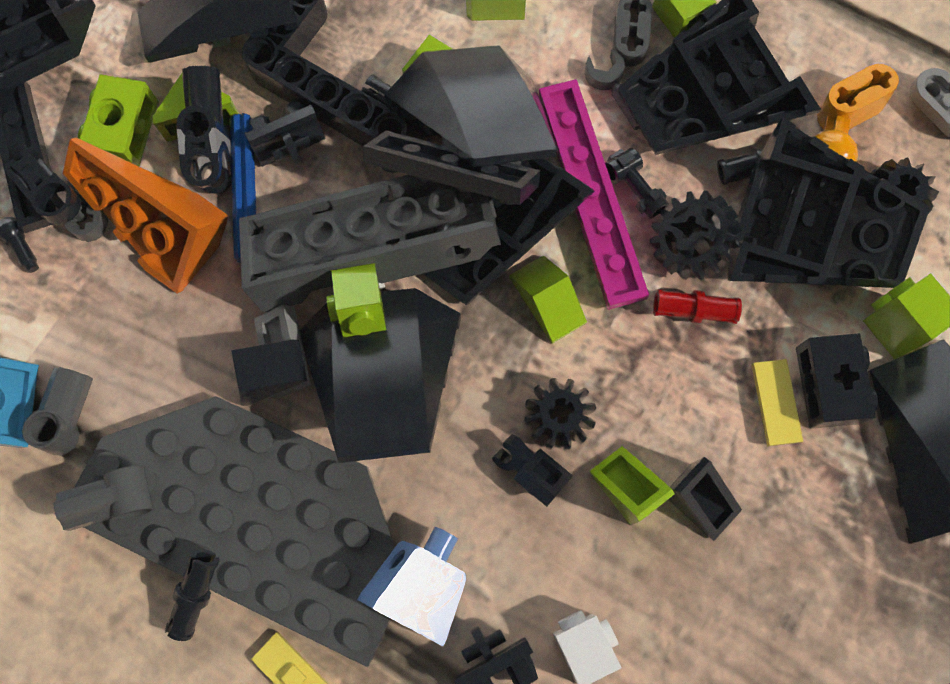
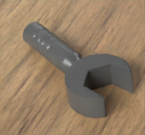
(610, 80)

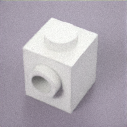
(587, 647)

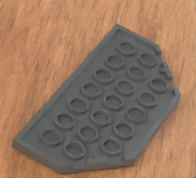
(275, 507)

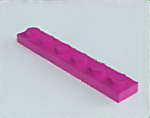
(600, 213)

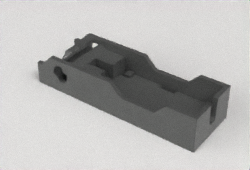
(298, 245)

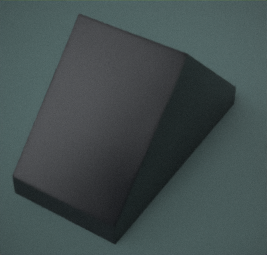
(268, 369)
(705, 498)

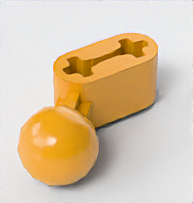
(853, 103)

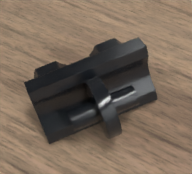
(286, 135)
(513, 658)

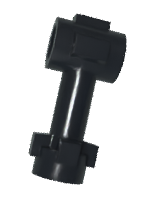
(625, 166)

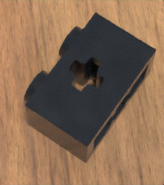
(829, 401)

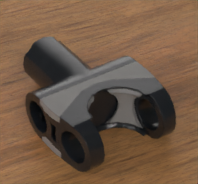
(201, 113)

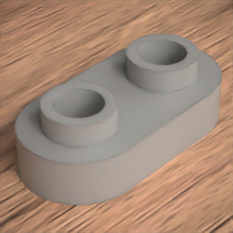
(936, 107)

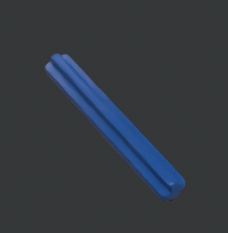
(242, 176)

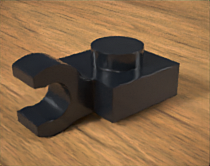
(536, 472)

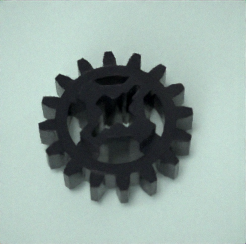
(696, 237)

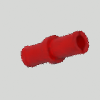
(697, 306)

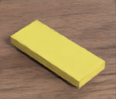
(777, 402)
(284, 664)

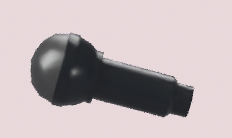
(15, 239)

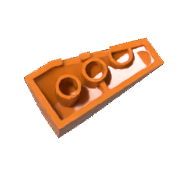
(160, 219)

